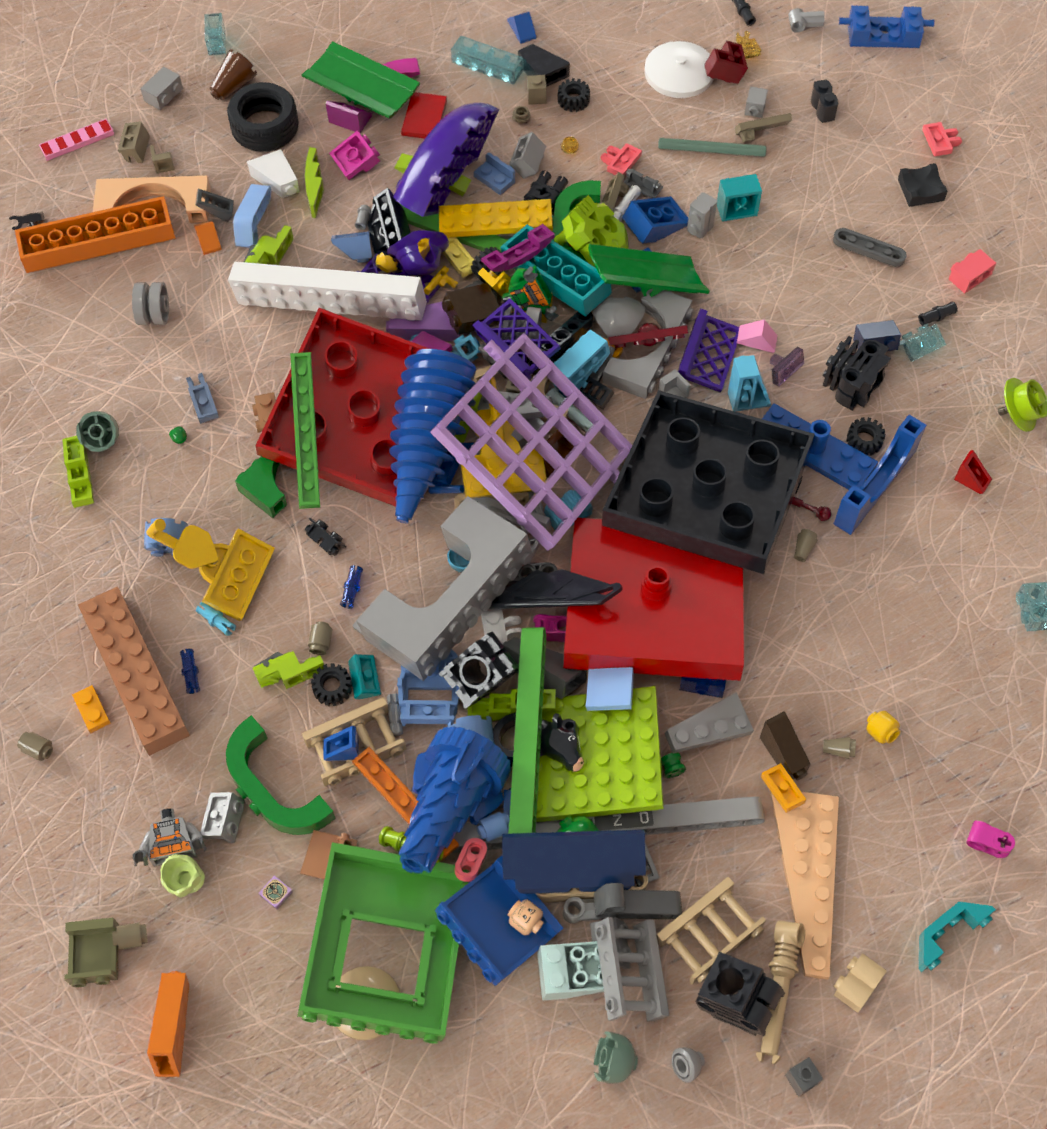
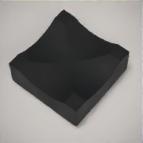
(922, 185)

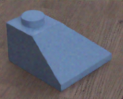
(354, 245)

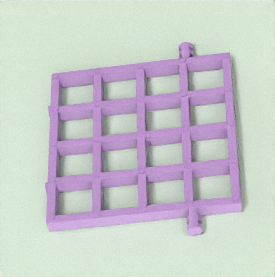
(534, 440)

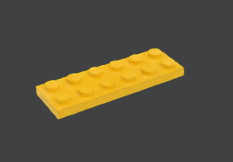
(494, 217)

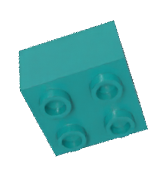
(739, 197)

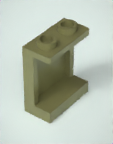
(91, 952)

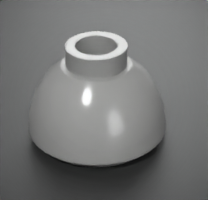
(687, 1063)

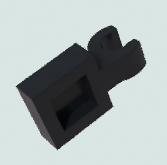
(32, 219)

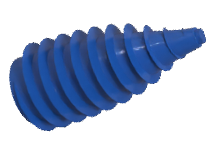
(430, 389)

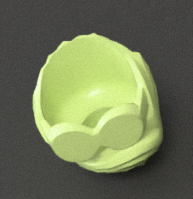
(181, 875)

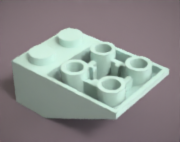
(569, 970)

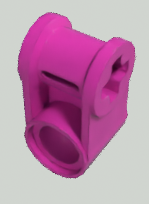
(552, 625)
(988, 838)

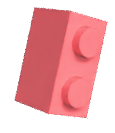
(972, 270)

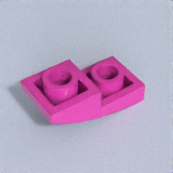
(405, 66)

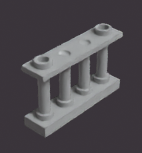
(649, 966)

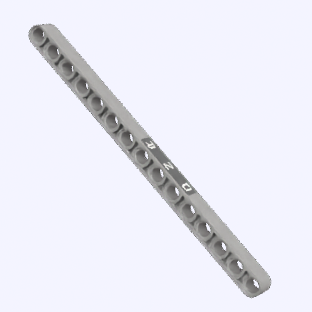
(671, 819)

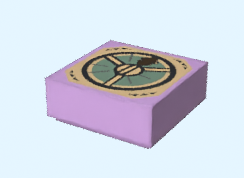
(275, 892)

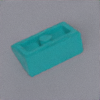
(364, 676)

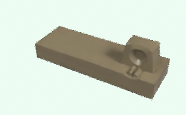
(747, 129)
(615, 188)

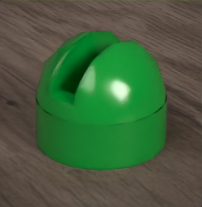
(178, 435)

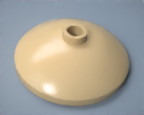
(372, 978)

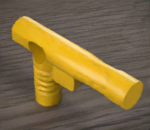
(440, 280)

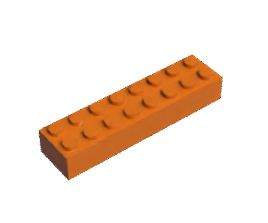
(94, 234)

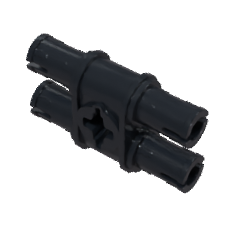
(540, 189)

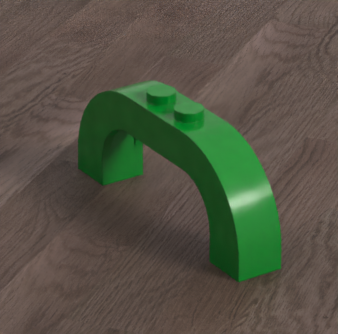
(568, 200)
(291, 821)

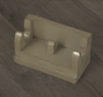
(134, 141)

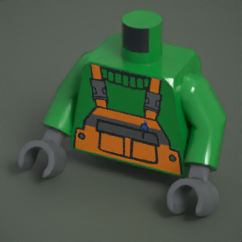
(530, 290)

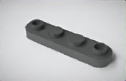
(869, 247)

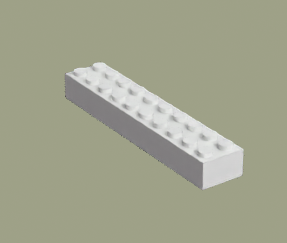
(328, 289)

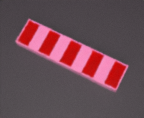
(76, 139)

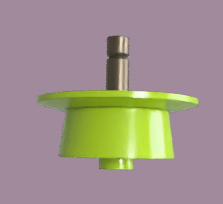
(1024, 403)

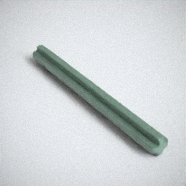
(712, 147)

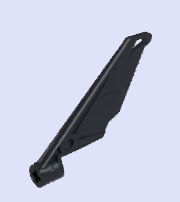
(555, 590)

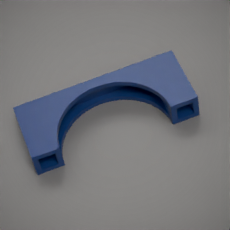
(860, 500)

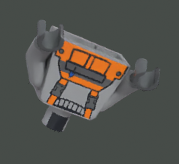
(169, 838)

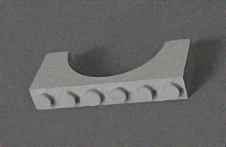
(640, 374)

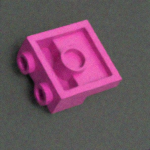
(355, 155)

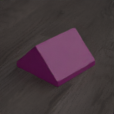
(347, 115)

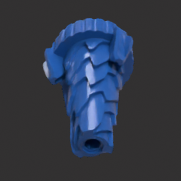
(454, 781)

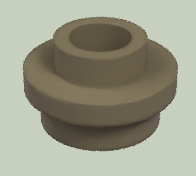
(521, 114)

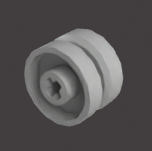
(150, 303)

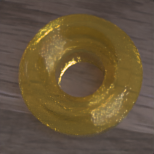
(569, 145)

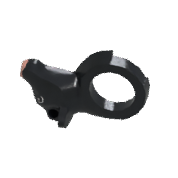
(558, 740)

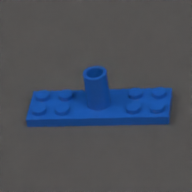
(828, 454)

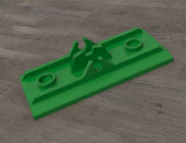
(362, 80)
(646, 270)

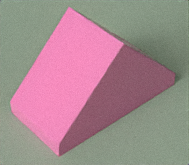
(758, 336)

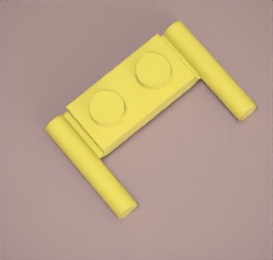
(459, 257)

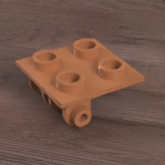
(319, 850)

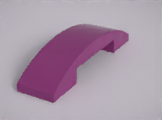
(520, 253)

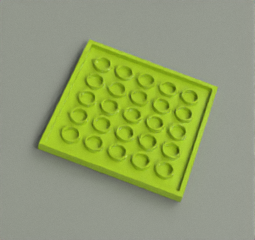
(619, 761)

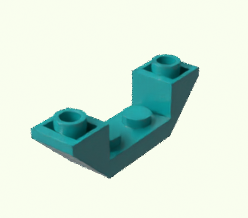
(973, 915)

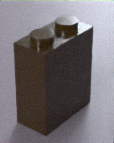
(468, 306)

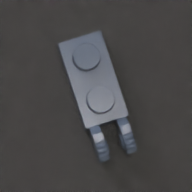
(202, 400)

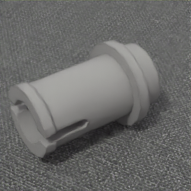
(362, 218)

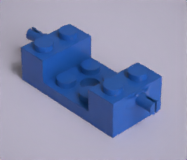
(901, 31)

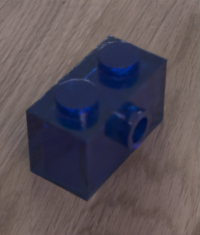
(703, 686)

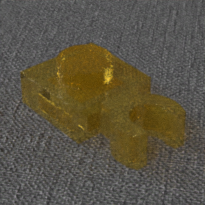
(750, 46)

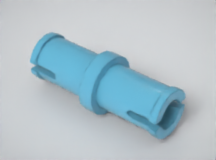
(216, 618)

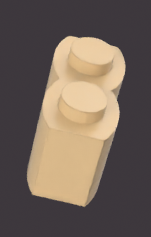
(859, 982)

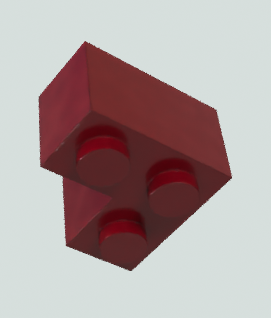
(727, 64)

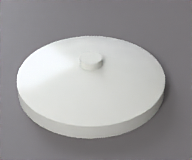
(678, 69)

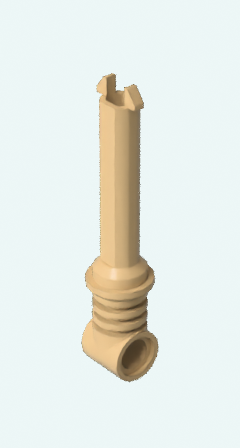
(789, 938)

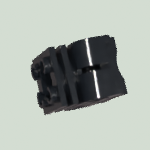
(856, 372)
(466, 671)
(750, 1005)

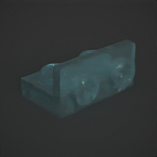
(925, 341)

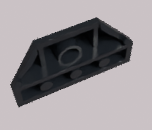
(386, 222)

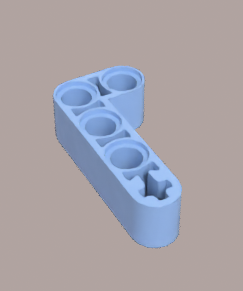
(250, 214)

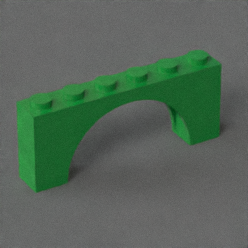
(260, 488)

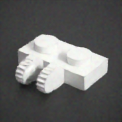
(494, 622)

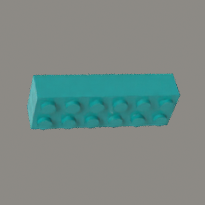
(565, 274)

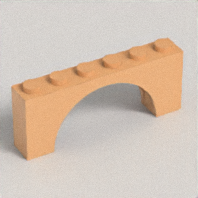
(123, 191)

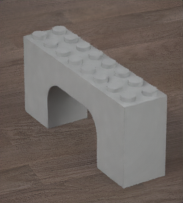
(426, 635)

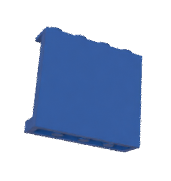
(481, 923)

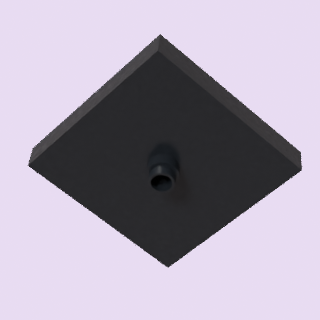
(709, 481)

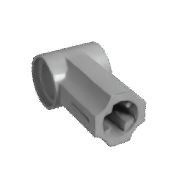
(800, 20)
(586, 909)

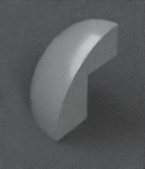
(618, 315)

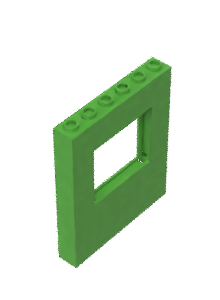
(378, 890)

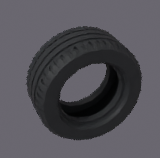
(258, 98)

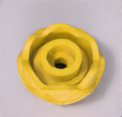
(386, 263)

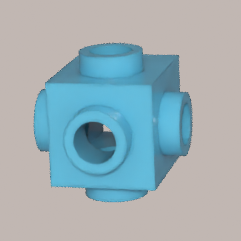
(470, 343)

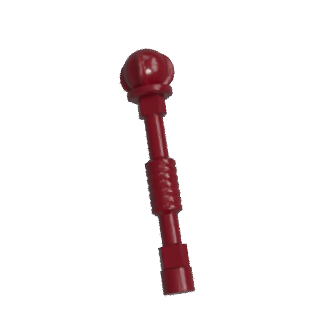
(823, 513)

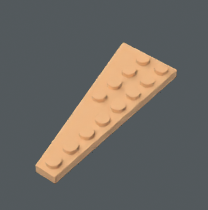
(809, 861)

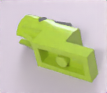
(270, 249)
(286, 668)

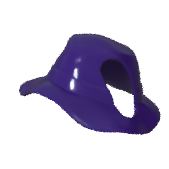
(408, 254)

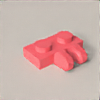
(940, 139)
(621, 159)

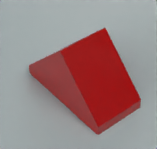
(973, 473)

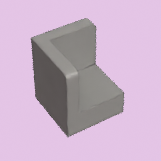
(674, 384)

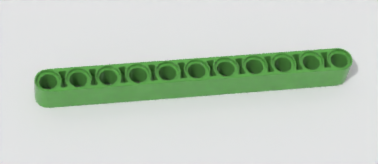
(528, 731)

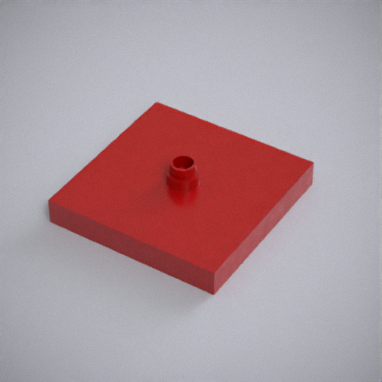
(354, 401)
(670, 619)

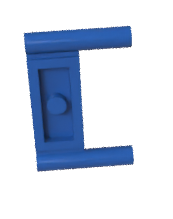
(443, 482)

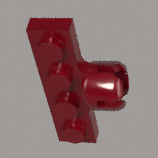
(648, 335)

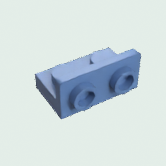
(495, 174)

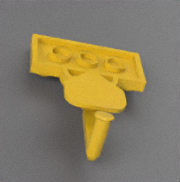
(495, 464)
(236, 565)

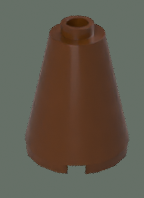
(232, 75)

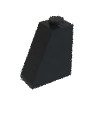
(541, 62)

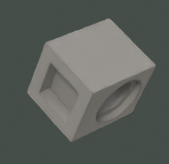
(756, 102)

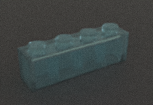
(487, 59)

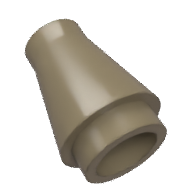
(805, 543)
(840, 747)

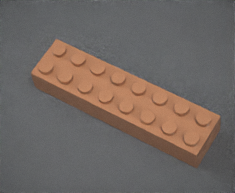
(133, 671)

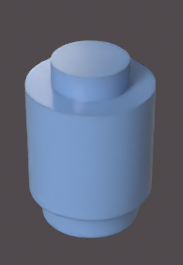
(493, 826)

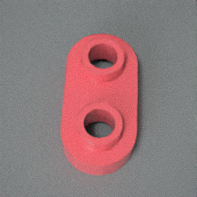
(470, 861)

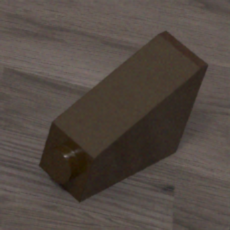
(785, 746)

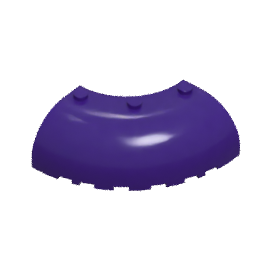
(442, 156)

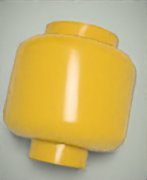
(883, 727)

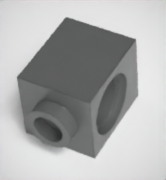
(803, 1076)

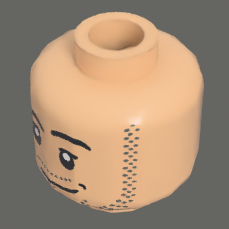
(525, 917)

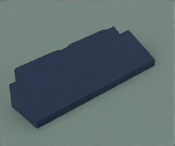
(573, 860)

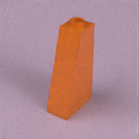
(168, 1025)

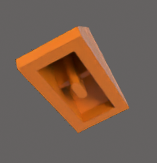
(207, 237)

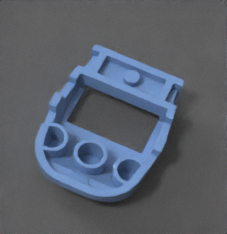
(427, 710)

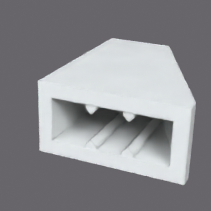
(275, 172)

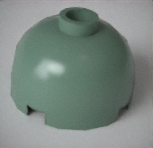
(97, 431)
(615, 1058)

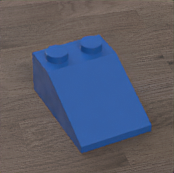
(654, 218)

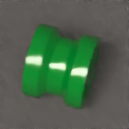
(672, 765)

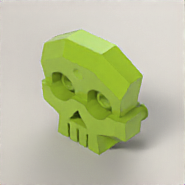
(592, 225)

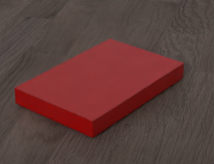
(423, 114)

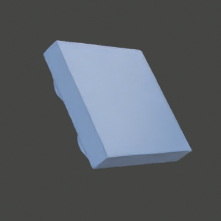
(609, 689)

